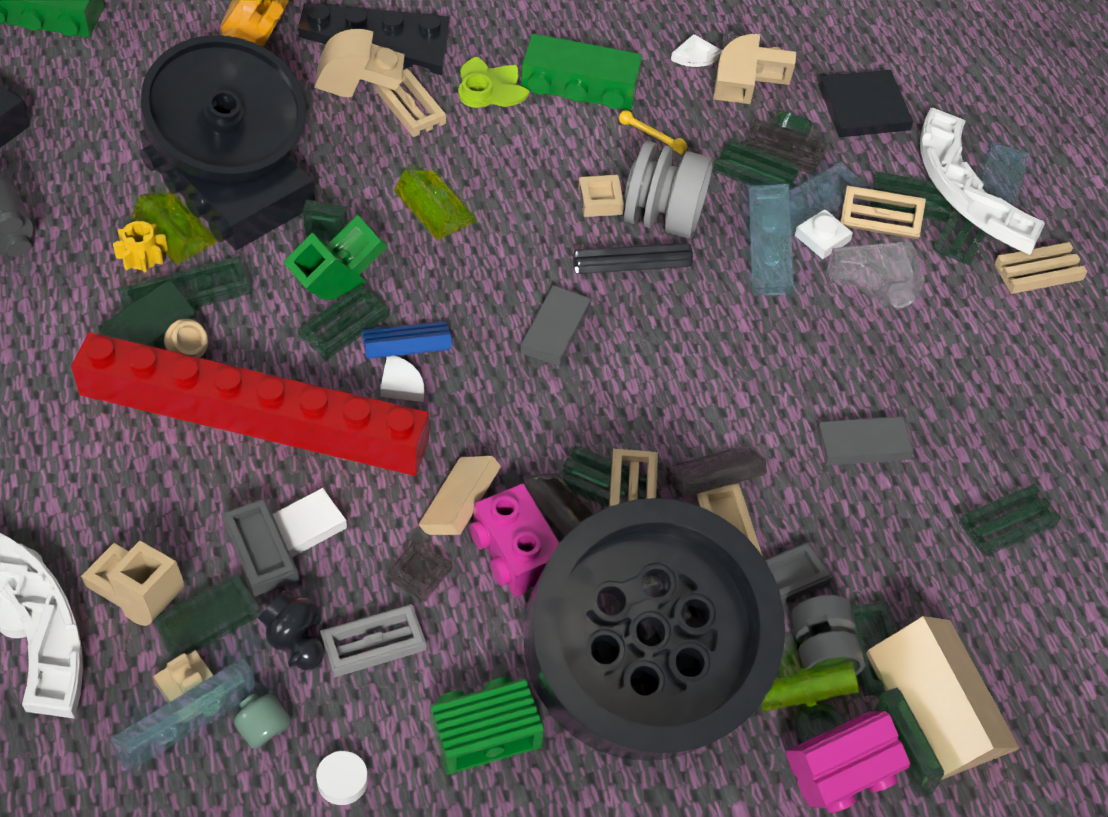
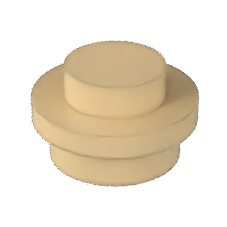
(186, 337)

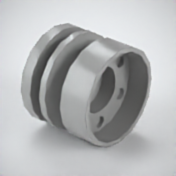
(667, 189)

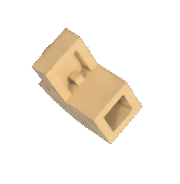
(353, 57)
(745, 62)
(135, 580)

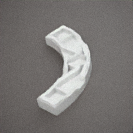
(963, 189)
(50, 630)

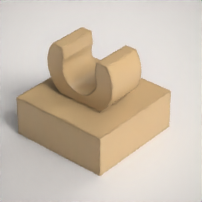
(181, 675)

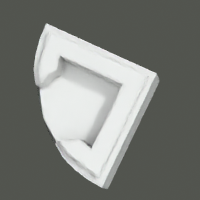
(696, 52)
(401, 380)

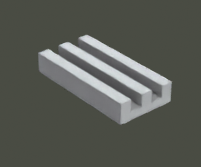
(375, 656)

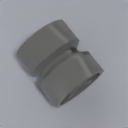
(826, 633)

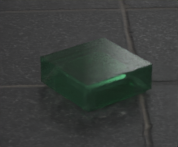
(324, 219)

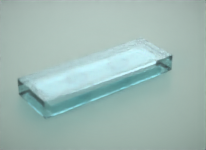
(821, 193)
(771, 240)
(183, 715)

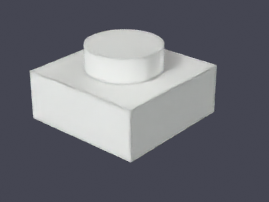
(823, 233)

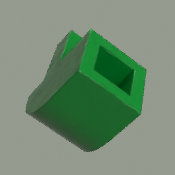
(337, 266)

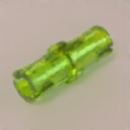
(811, 687)

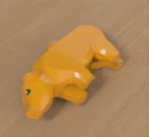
(252, 19)

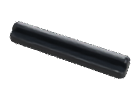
(632, 258)

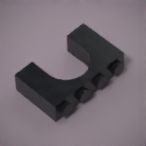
(236, 209)

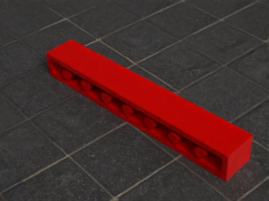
(252, 403)

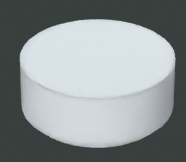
(342, 778)

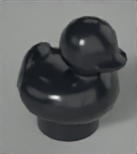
(286, 623)

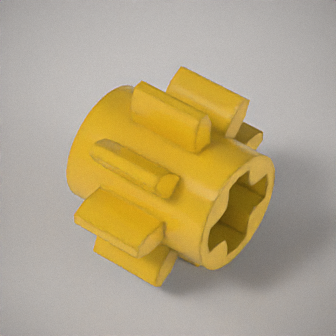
(140, 246)

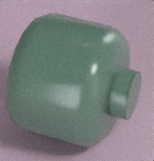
(261, 719)

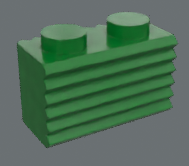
(485, 724)

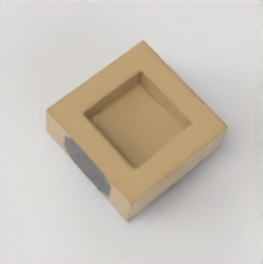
(601, 195)

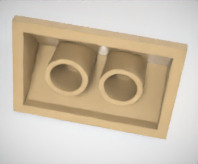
(943, 693)

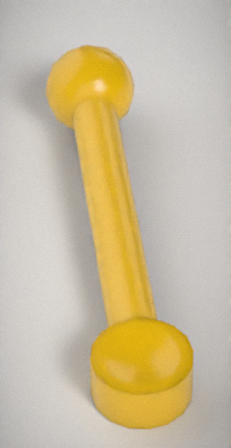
(678, 144)

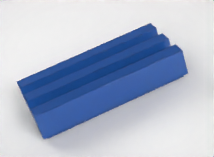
(406, 339)

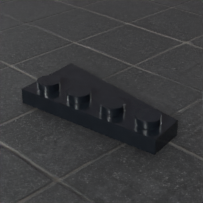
(415, 35)

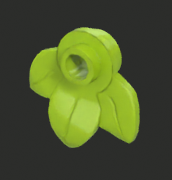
(490, 85)

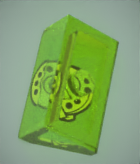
(433, 202)
(182, 230)

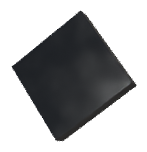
(865, 103)

